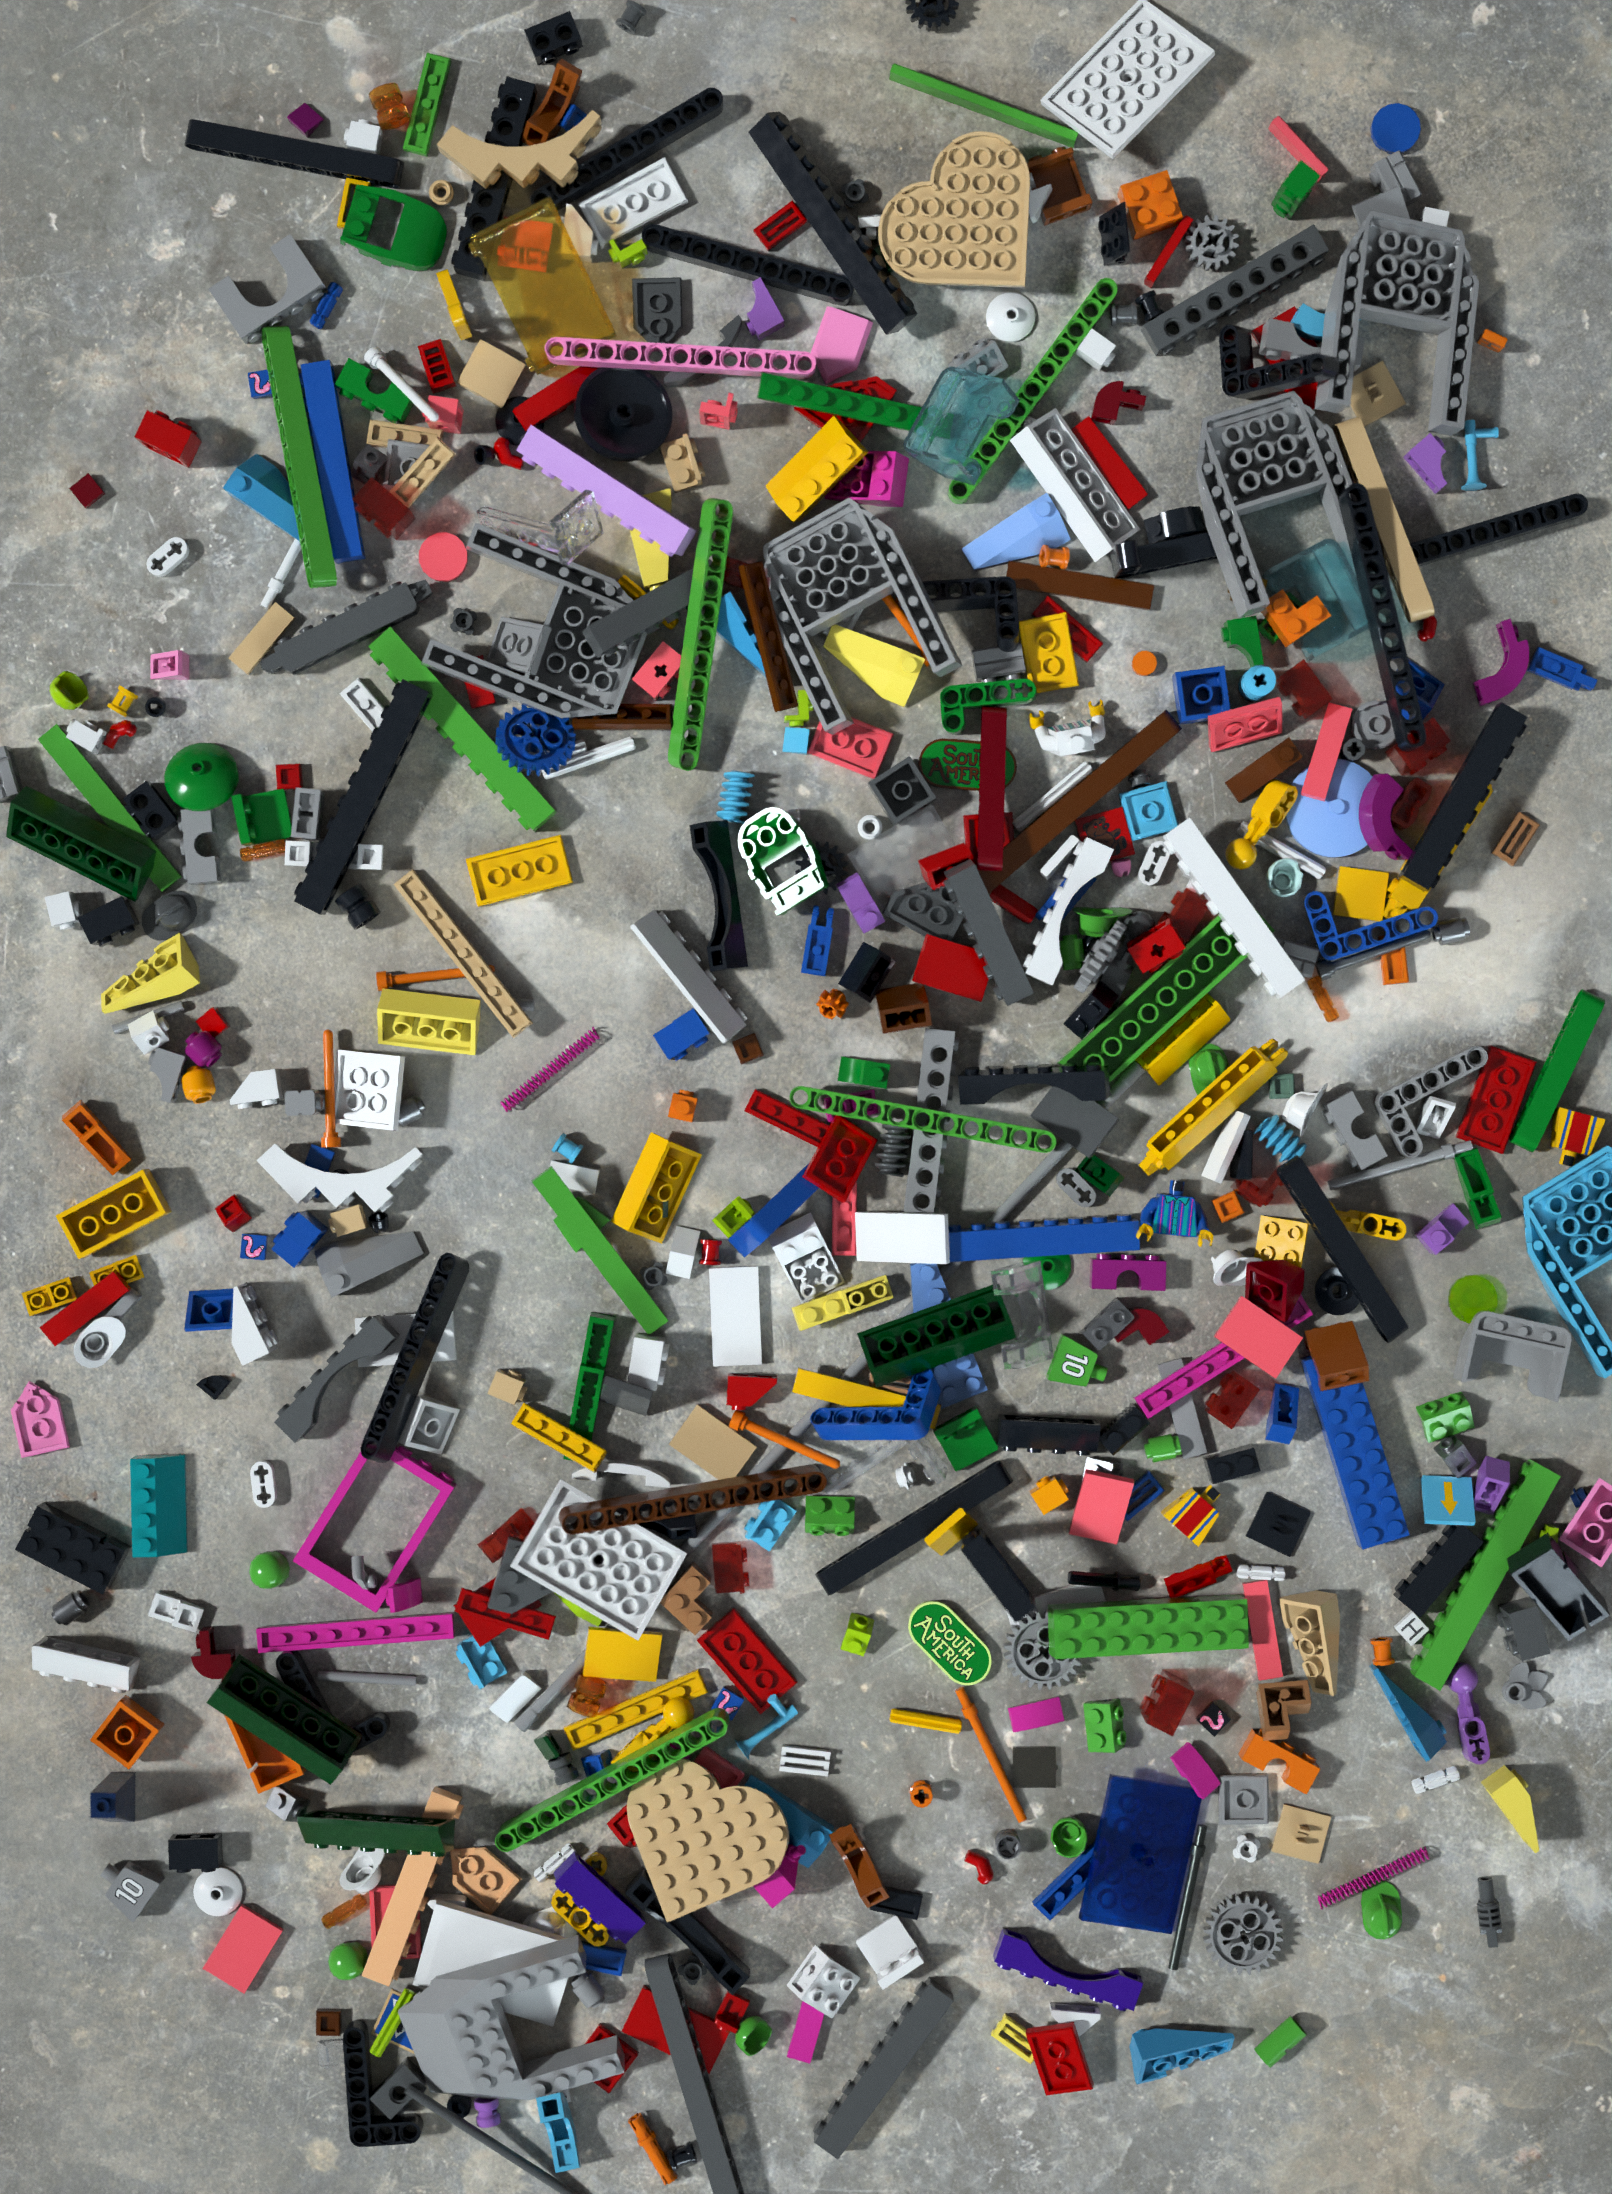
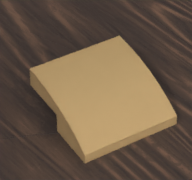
(490, 373)

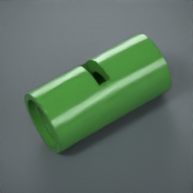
(1283, 2037)

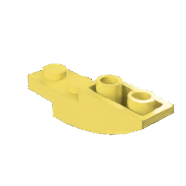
(842, 1302)

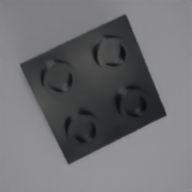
(1114, 235)

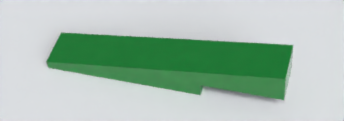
(591, 1375)

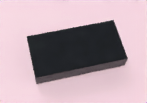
(900, 1903)

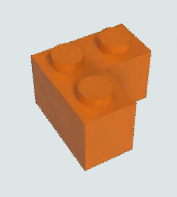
(1293, 623)

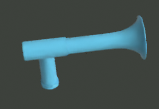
(1471, 433)
(783, 1717)

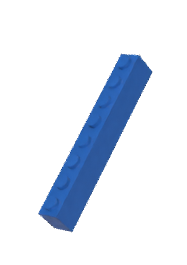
(332, 460)
(1043, 1238)

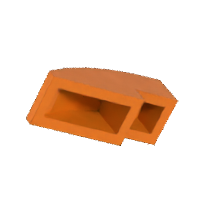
(96, 1137)

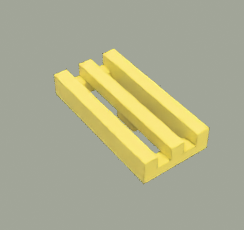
(1001, 2026)

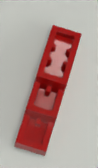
(552, 399)

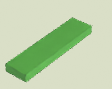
(427, 104)

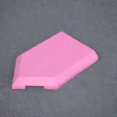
(840, 343)
(39, 1422)

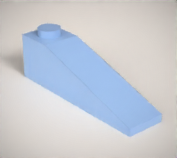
(1019, 535)

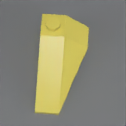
(878, 664)
(161, 976)

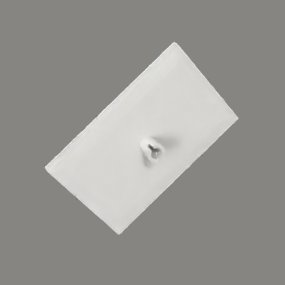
(1127, 77)
(621, 1587)
(469, 1937)

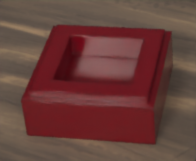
(87, 491)

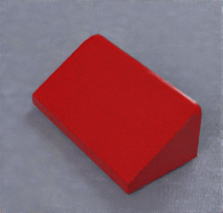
(1013, 904)

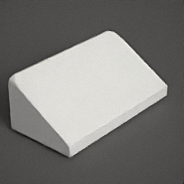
(577, 1176)
(515, 1697)

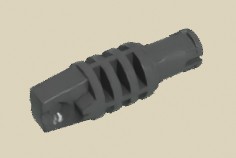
(1488, 1911)

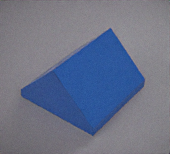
(209, 1310)

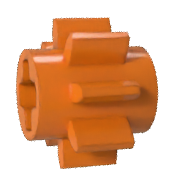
(832, 1003)

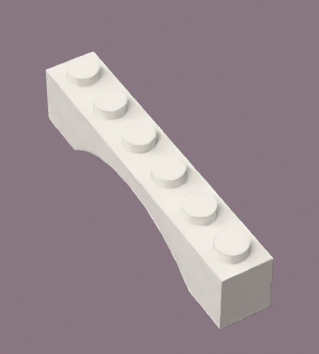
(1046, 958)

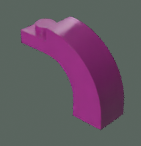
(1512, 669)
(1376, 817)

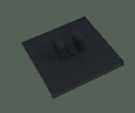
(1278, 1524)

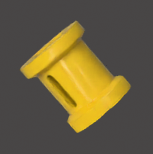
(126, 703)

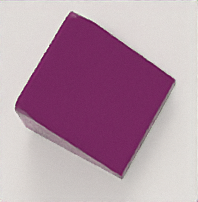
(305, 119)

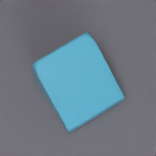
(796, 740)

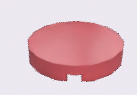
(443, 557)

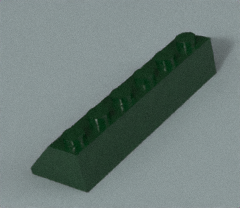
(80, 843)
(936, 1335)
(285, 1719)
(378, 1831)

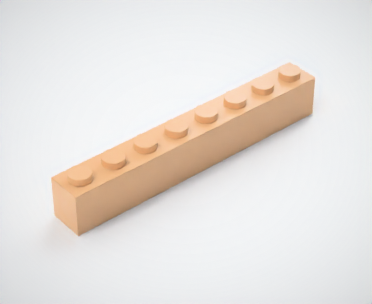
(409, 1898)

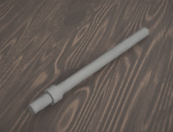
(1446, 1151)

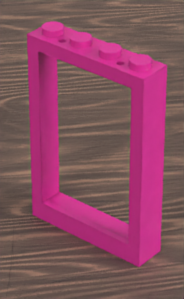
(373, 1601)

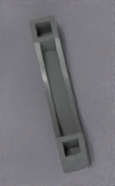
(303, 1413)

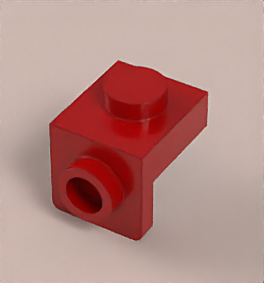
(731, 2012)

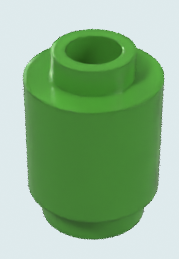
(1071, 952)
(1162, 1448)

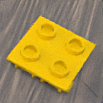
(1281, 1240)

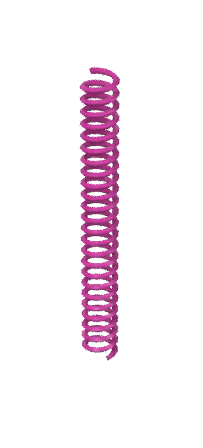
(558, 1066)
(1349, 1887)

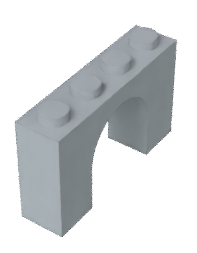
(302, 287)

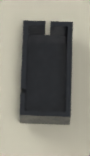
(73, 1548)
(1557, 1586)

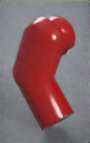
(504, 455)
(1428, 629)
(118, 730)
(983, 1866)

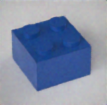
(1200, 694)

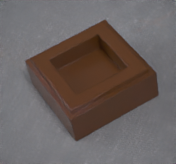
(747, 1048)
(328, 2022)

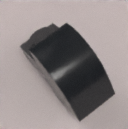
(1174, 523)

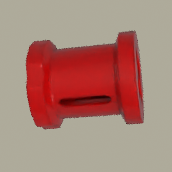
(710, 1251)

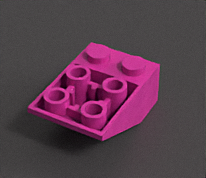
(874, 480)

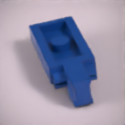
(1560, 670)

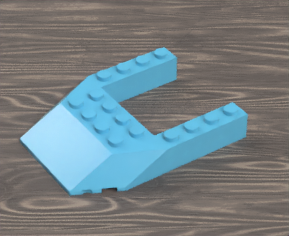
(1569, 1237)

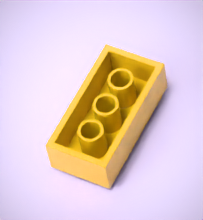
(113, 1213)

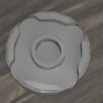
(1373, 725)

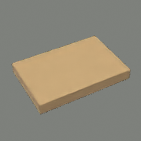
(712, 1444)

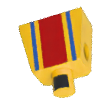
(1574, 1134)
(1193, 1513)

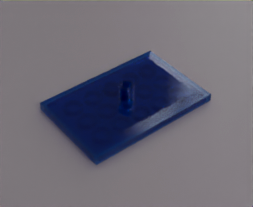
(1140, 1854)

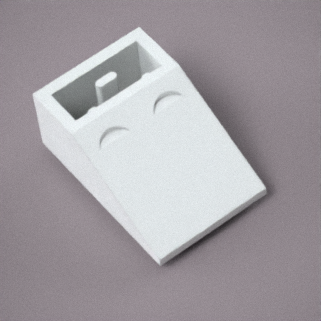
(805, 1258)
(249, 1331)

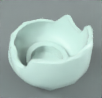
(1284, 877)

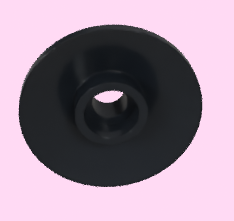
(506, 422)
(1335, 1304)

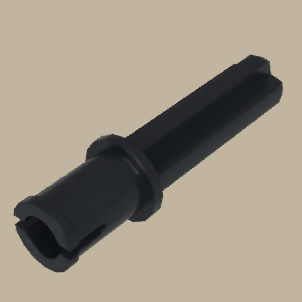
(1115, 1581)

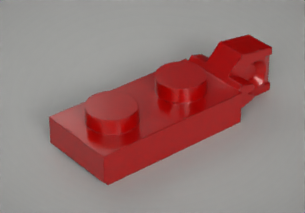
(1197, 1577)

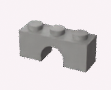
(194, 827)
(1342, 1112)

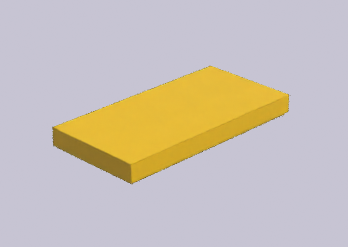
(519, 870)

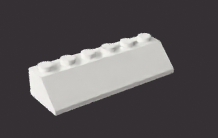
(1074, 484)
(688, 975)

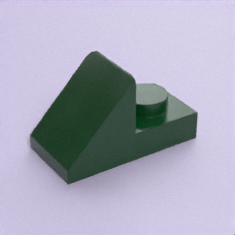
(1100, 1174)

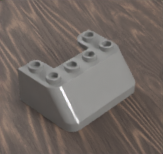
(1516, 1343)

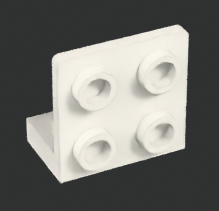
(890, 1951)
(822, 1982)

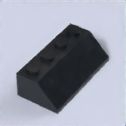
(1048, 1433)

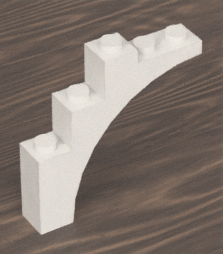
(338, 1188)

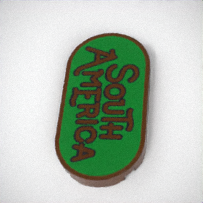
(957, 764)

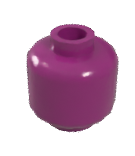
(203, 1049)

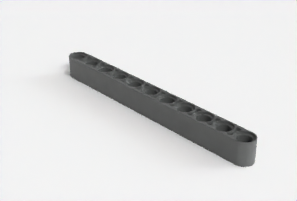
(692, 2075)

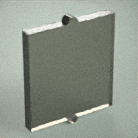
(1034, 1767)

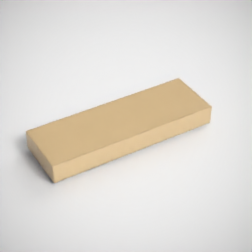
(381, 431)
(423, 472)
(261, 638)

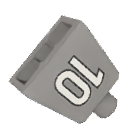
(131, 1887)

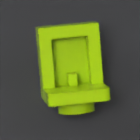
(632, 254)
(803, 710)
(734, 1216)
(857, 1634)

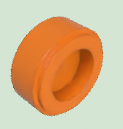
(1144, 663)

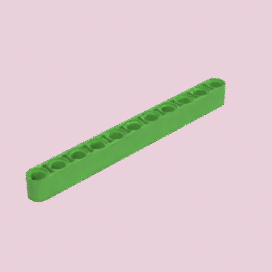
(1039, 381)
(299, 457)
(694, 624)
(934, 1119)
(617, 1770)

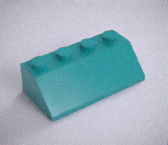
(158, 1505)

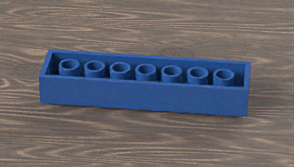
(1358, 1461)

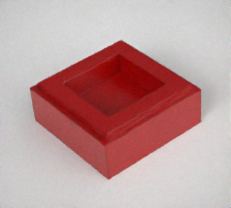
(289, 776)

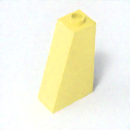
(652, 562)

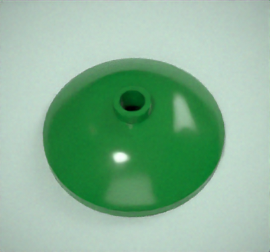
(202, 788)

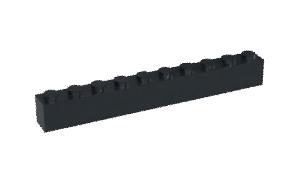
(833, 222)
(362, 797)

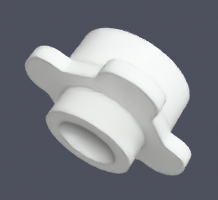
(905, 1476)
(1250, 1854)

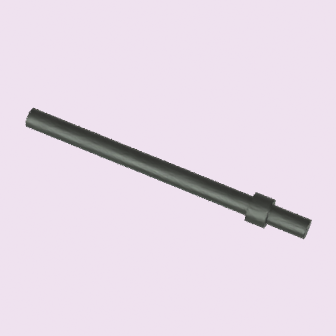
(1197, 1851)

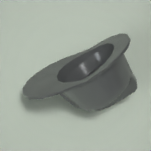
(169, 915)

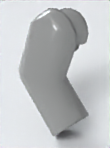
(360, 1576)

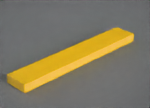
(848, 1392)
(634, 1710)

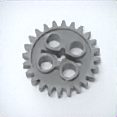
(1103, 950)
(1028, 1633)
(1251, 1954)

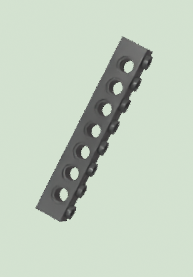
(1307, 241)

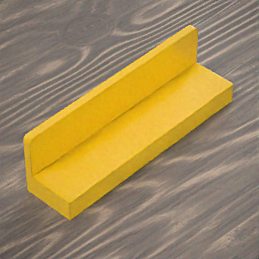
(1183, 1039)

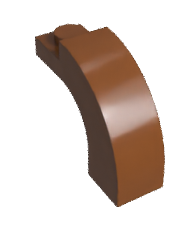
(561, 93)
(860, 1865)

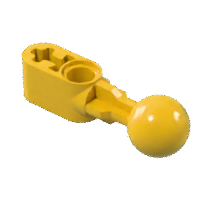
(1266, 813)
(1355, 1220)
(675, 1714)

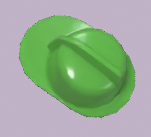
(1097, 921)
(1206, 1066)
(1381, 1910)

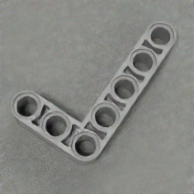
(1421, 1090)

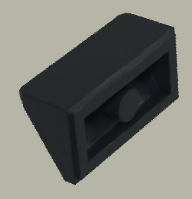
(1243, 1158)

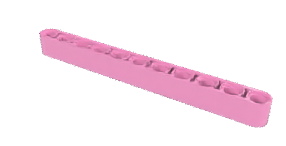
(669, 351)

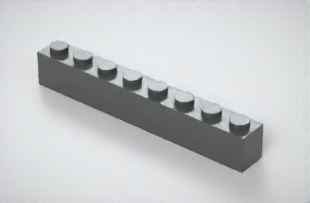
(883, 2067)

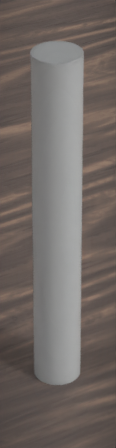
(164, 1011)

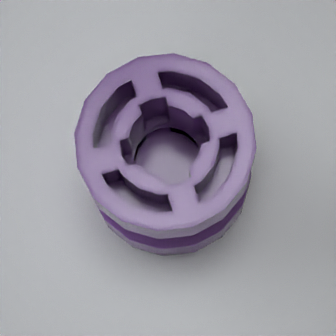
(487, 2112)

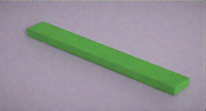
(983, 105)
(104, 800)
(599, 1250)

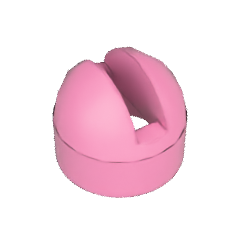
(1121, 867)

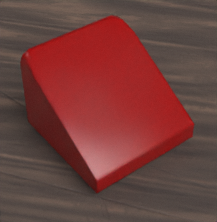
(213, 1022)
(233, 1213)

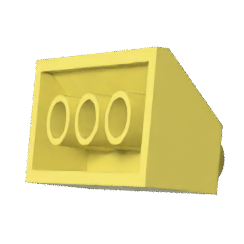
(428, 1021)

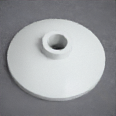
(1010, 329)
(226, 1883)

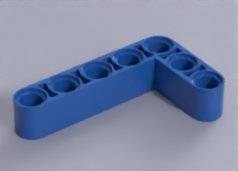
(1364, 932)
(773, 1214)
(883, 1423)

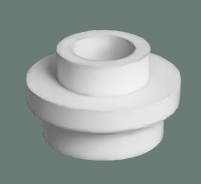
(869, 819)

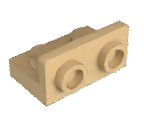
(682, 464)

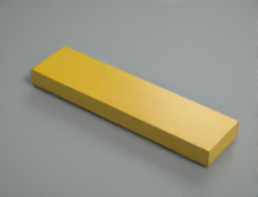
(559, 1438)

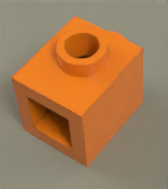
(683, 1106)

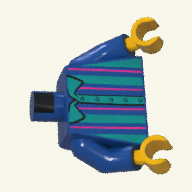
(1174, 1215)

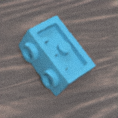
(769, 1523)
(483, 1661)

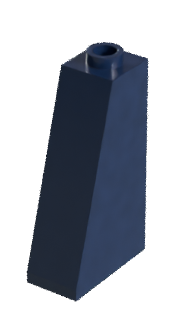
(114, 1798)

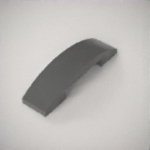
(728, 334)

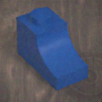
(1283, 1414)

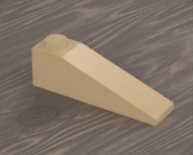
(1315, 1630)

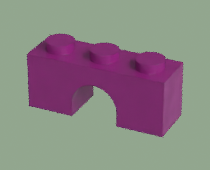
(1150, 1271)

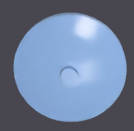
(1333, 825)

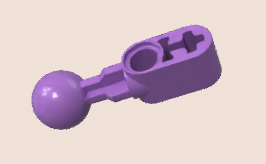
(1463, 1681)

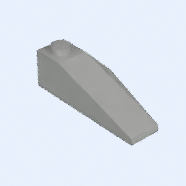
(361, 1259)

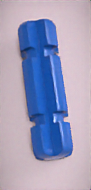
(326, 305)

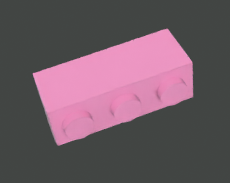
(1591, 1525)

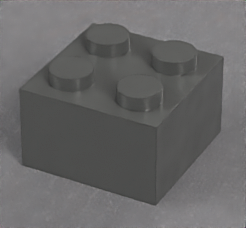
(901, 791)
(1523, 1629)

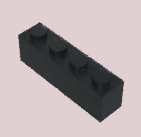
(1437, 1568)

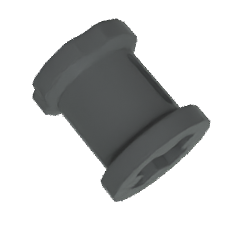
(631, 17)
(1123, 313)
(1357, 745)

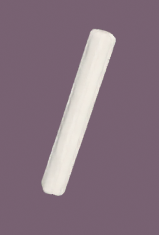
(593, 756)
(1052, 796)
(1284, 851)

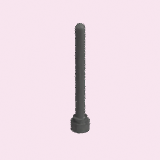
(1328, 968)

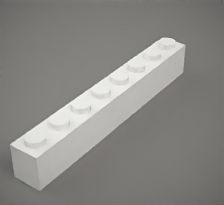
(1233, 908)

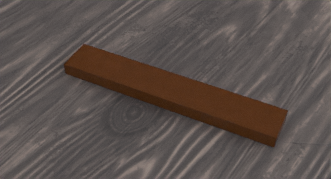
(1081, 585)
(768, 636)

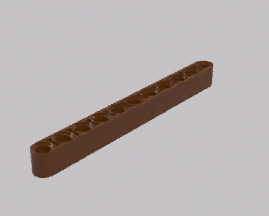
(1082, 797)
(683, 1493)

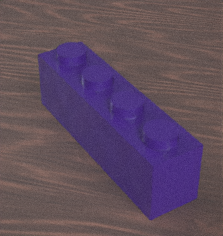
(599, 1898)

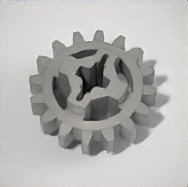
(1206, 233)

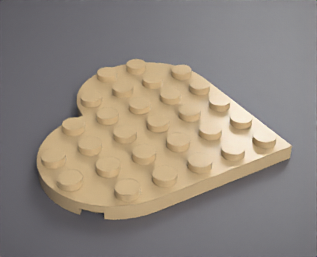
(966, 220)
(703, 1838)

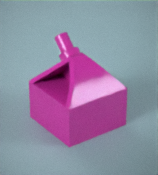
(784, 1879)

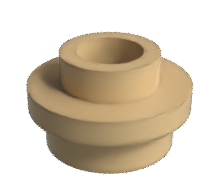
(441, 185)

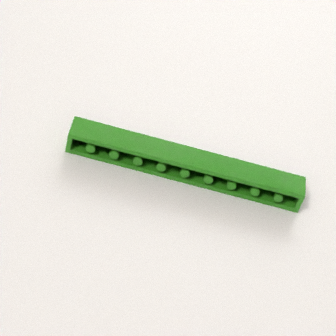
(464, 731)
(1484, 1574)

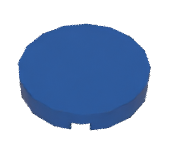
(1395, 128)

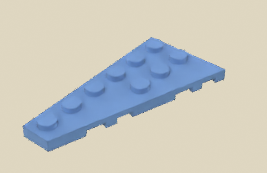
(959, 1377)

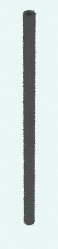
(488, 2141)

